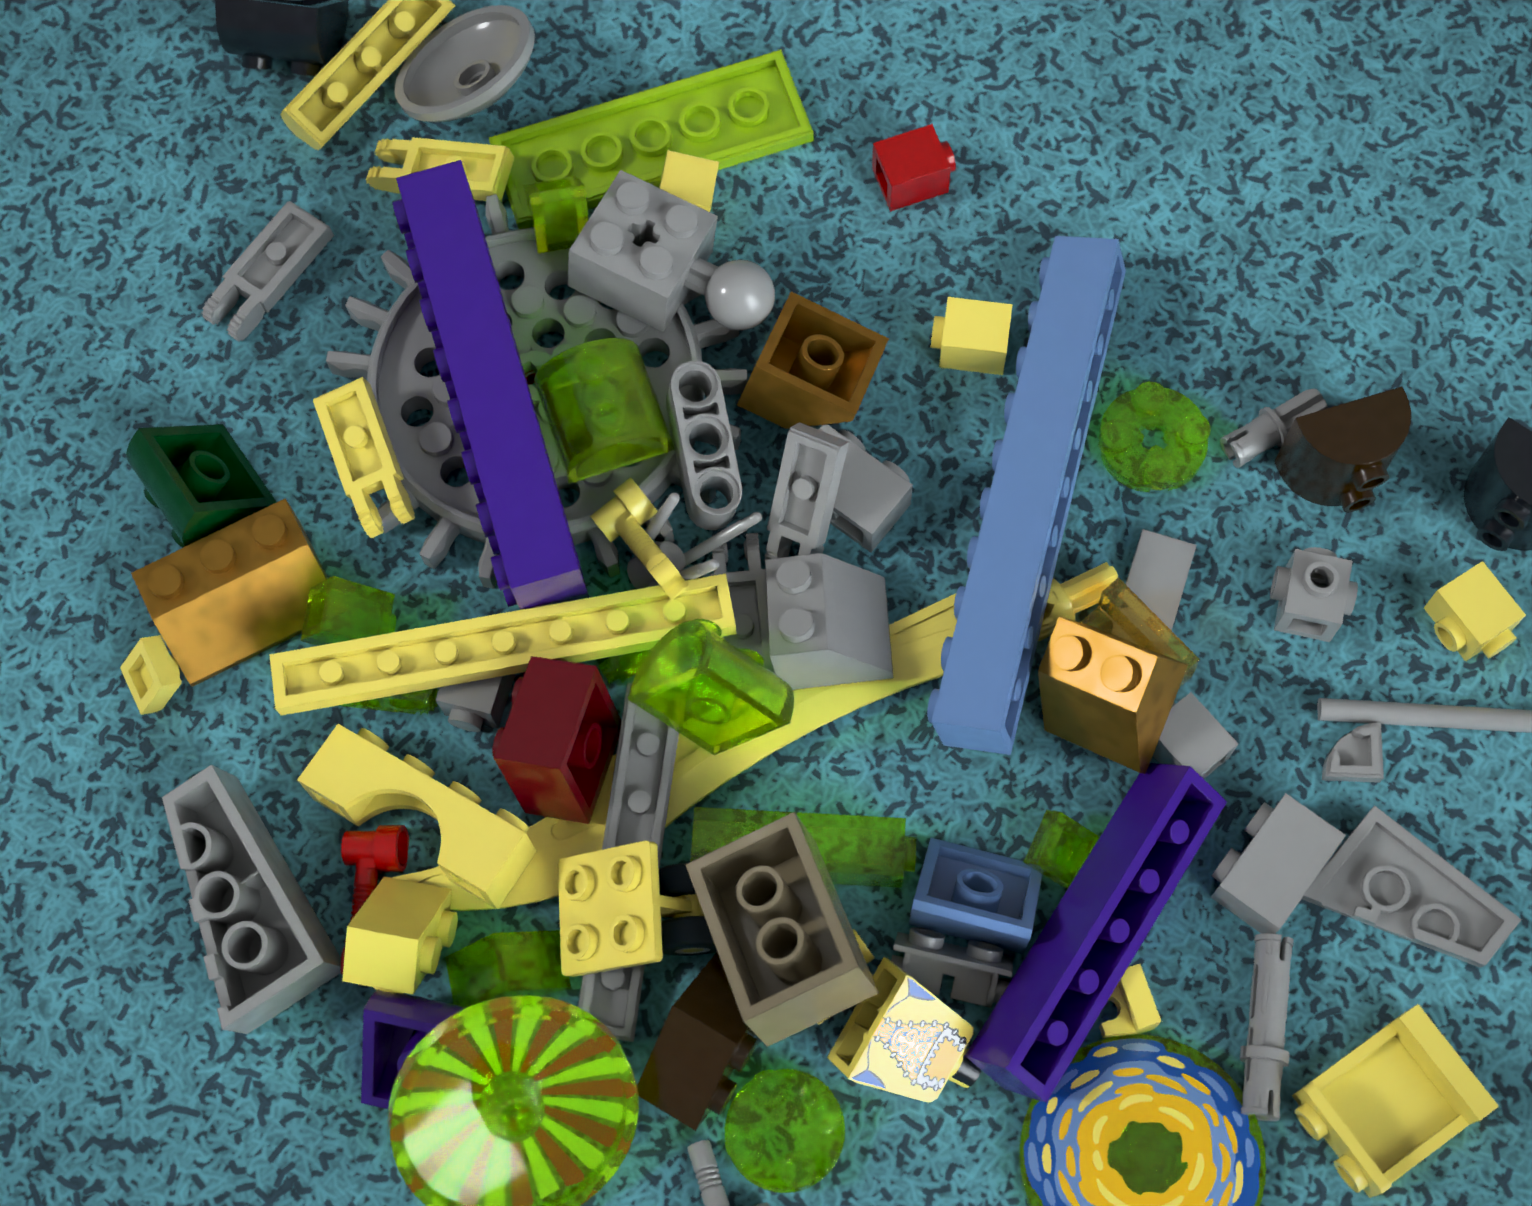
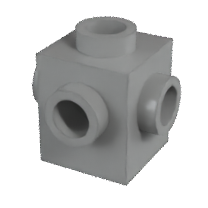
(1313, 593)

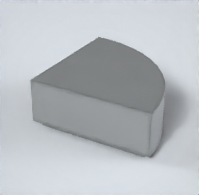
(1356, 756)

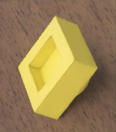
(151, 674)

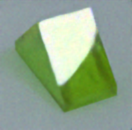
(556, 212)
(507, 966)

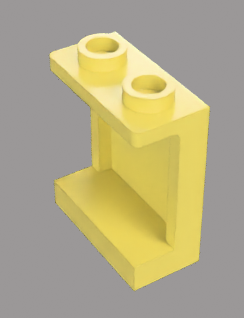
(1392, 1102)

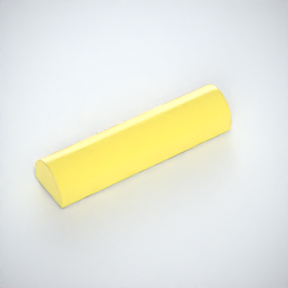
(361, 68)

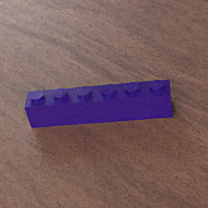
(1096, 930)

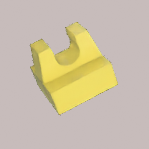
(1134, 1006)

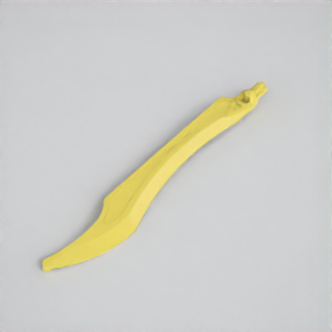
(697, 773)

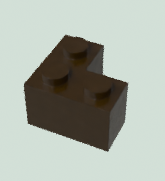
(698, 1050)

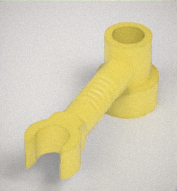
(624, 518)

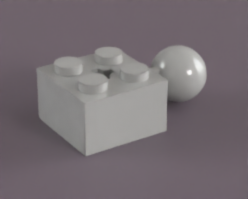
(651, 249)

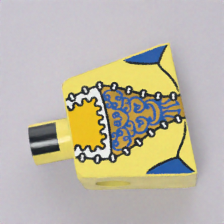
(904, 1040)

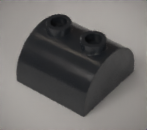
(284, 30)
(1501, 490)

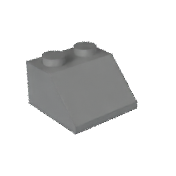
(827, 622)

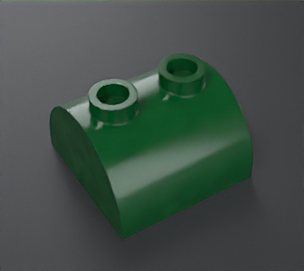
(196, 478)

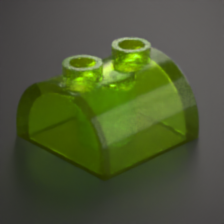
(601, 407)
(710, 688)

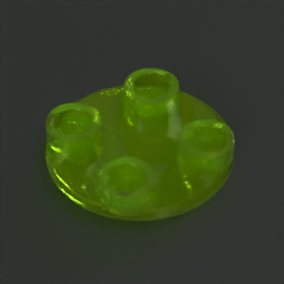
(784, 1130)

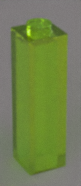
(852, 846)

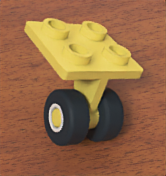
(615, 908)

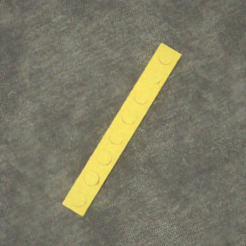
(491, 645)

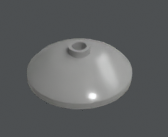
(465, 64)

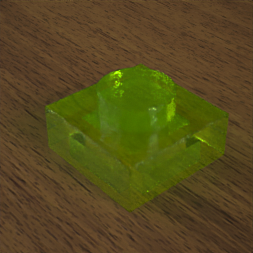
(1060, 847)

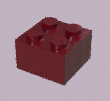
(558, 739)

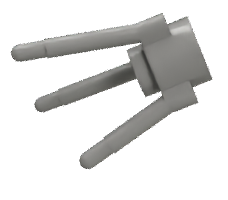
(640, 575)

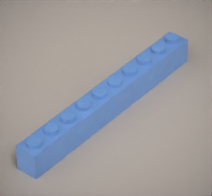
(1029, 497)

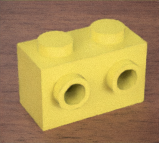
(398, 935)

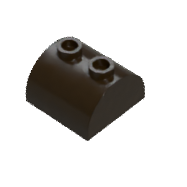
(1345, 449)

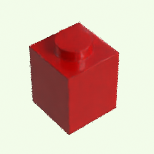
(912, 167)

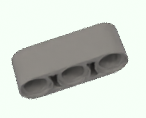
(707, 420)

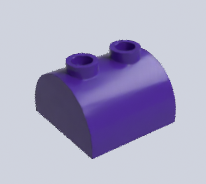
(390, 1032)

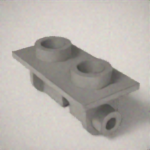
(974, 966)

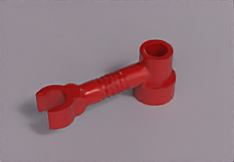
(371, 854)

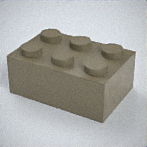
(780, 930)

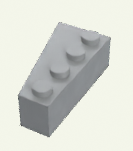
(251, 911)

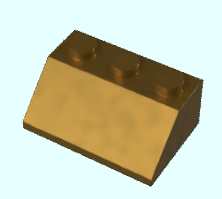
(232, 591)

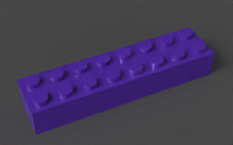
(487, 390)

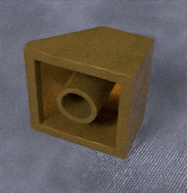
(812, 367)
(1106, 692)

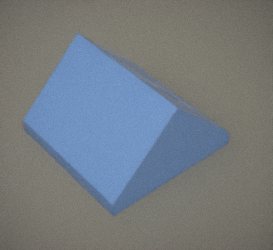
(976, 896)

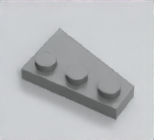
(1412, 892)

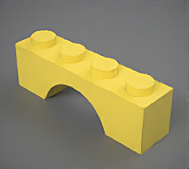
(362, 780)

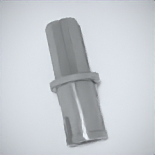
(1269, 427)

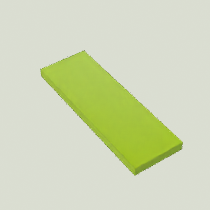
(714, 115)

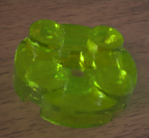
(1155, 468)

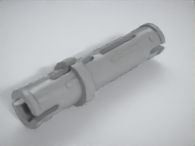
(1265, 1045)

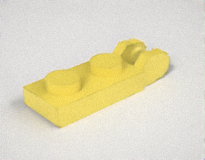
(484, 164)
(363, 452)

